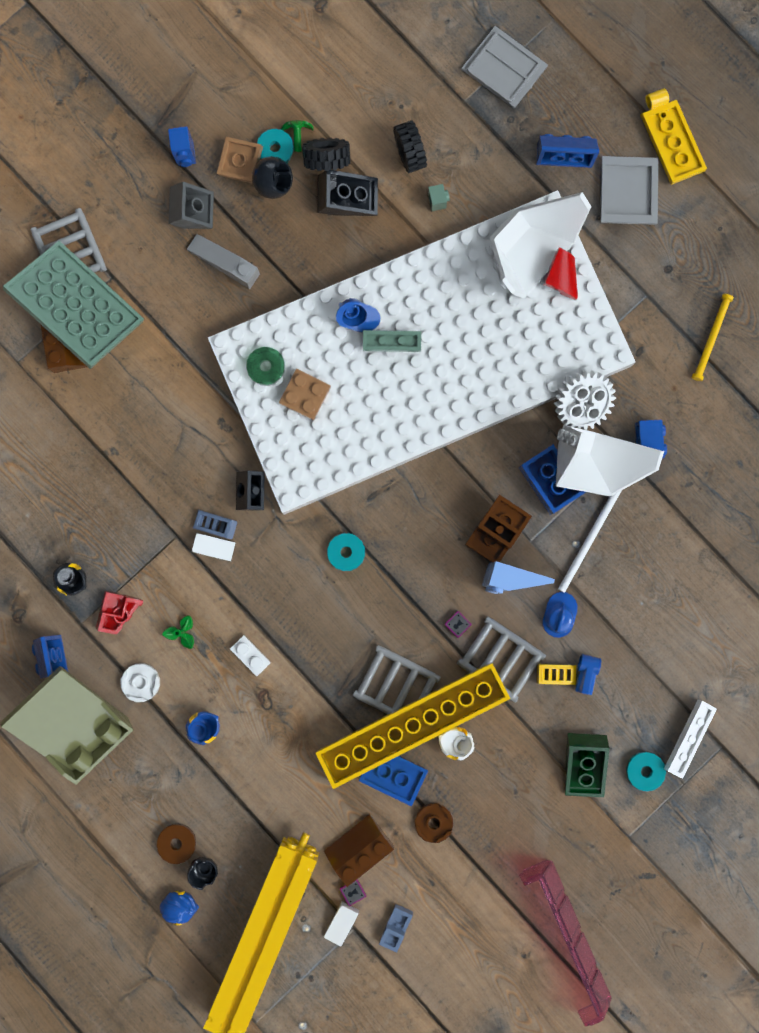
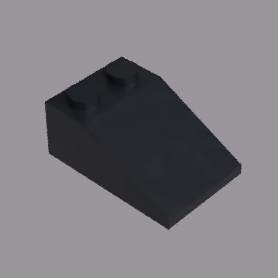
(347, 194)

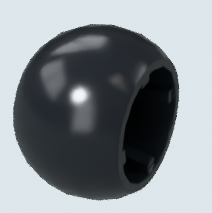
(272, 177)

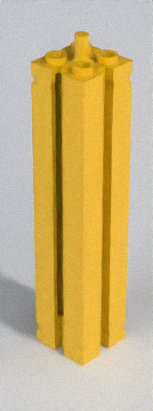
(263, 936)

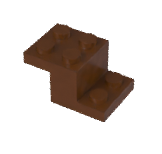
(498, 530)

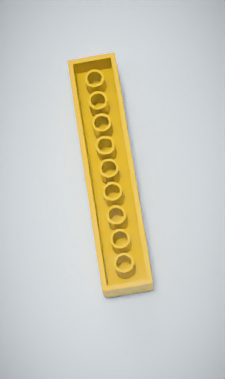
(412, 725)

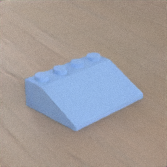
(504, 577)

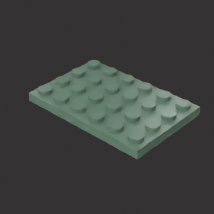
(73, 304)

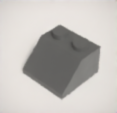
(190, 206)

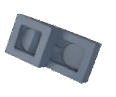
(395, 928)

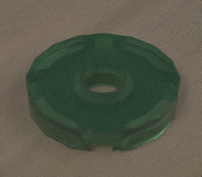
(261, 355)

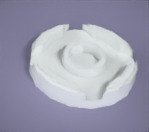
(140, 682)

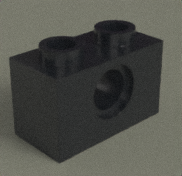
(250, 490)

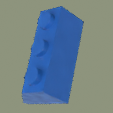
(567, 151)

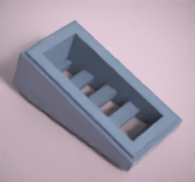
(227, 525)

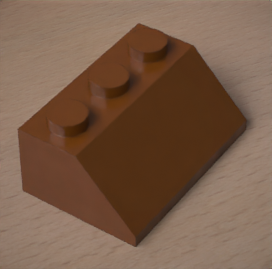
(57, 355)
(358, 850)

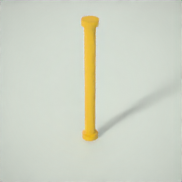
(726, 299)

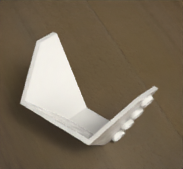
(530, 238)
(601, 462)

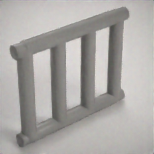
(85, 232)
(505, 635)
(398, 661)

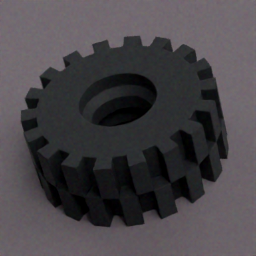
(410, 146)
(326, 154)

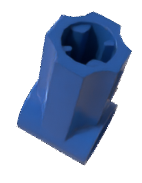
(588, 669)

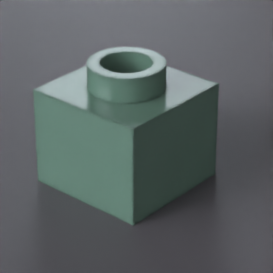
(438, 197)

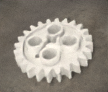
(585, 400)

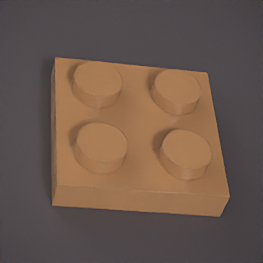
(239, 159)
(305, 394)

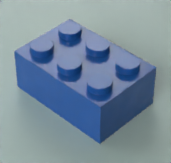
(541, 476)

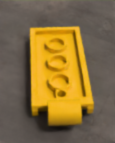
(672, 137)

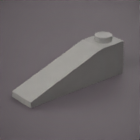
(224, 261)

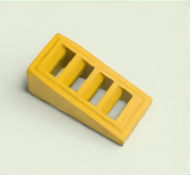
(541, 674)

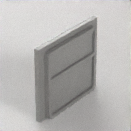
(504, 67)
(629, 190)

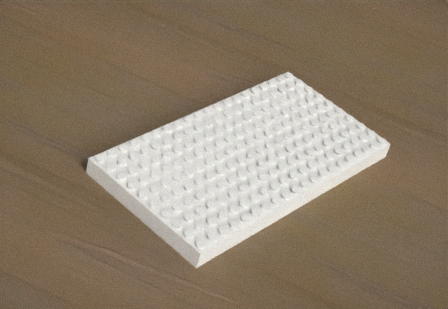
(477, 363)

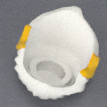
(456, 743)

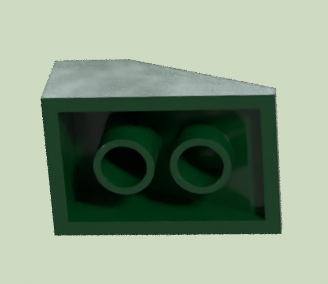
(586, 765)

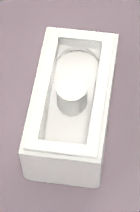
(213, 547)
(341, 923)

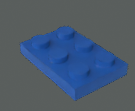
(397, 779)

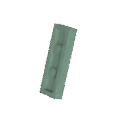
(392, 341)

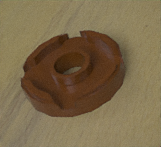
(430, 811)
(165, 847)

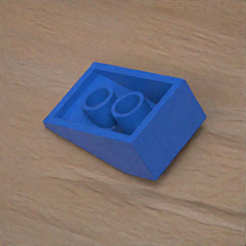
(49, 655)

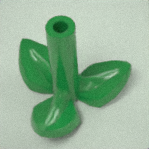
(297, 125)
(173, 633)

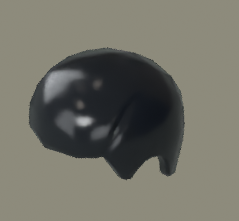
(202, 872)

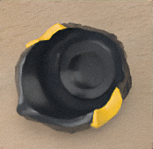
(69, 579)

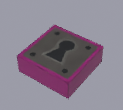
(458, 624)
(353, 892)

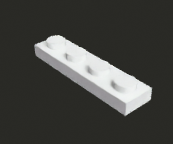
(690, 738)

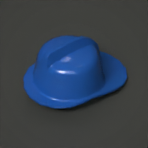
(357, 315)
(560, 614)

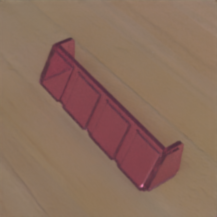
(575, 940)

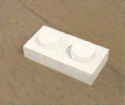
(250, 655)

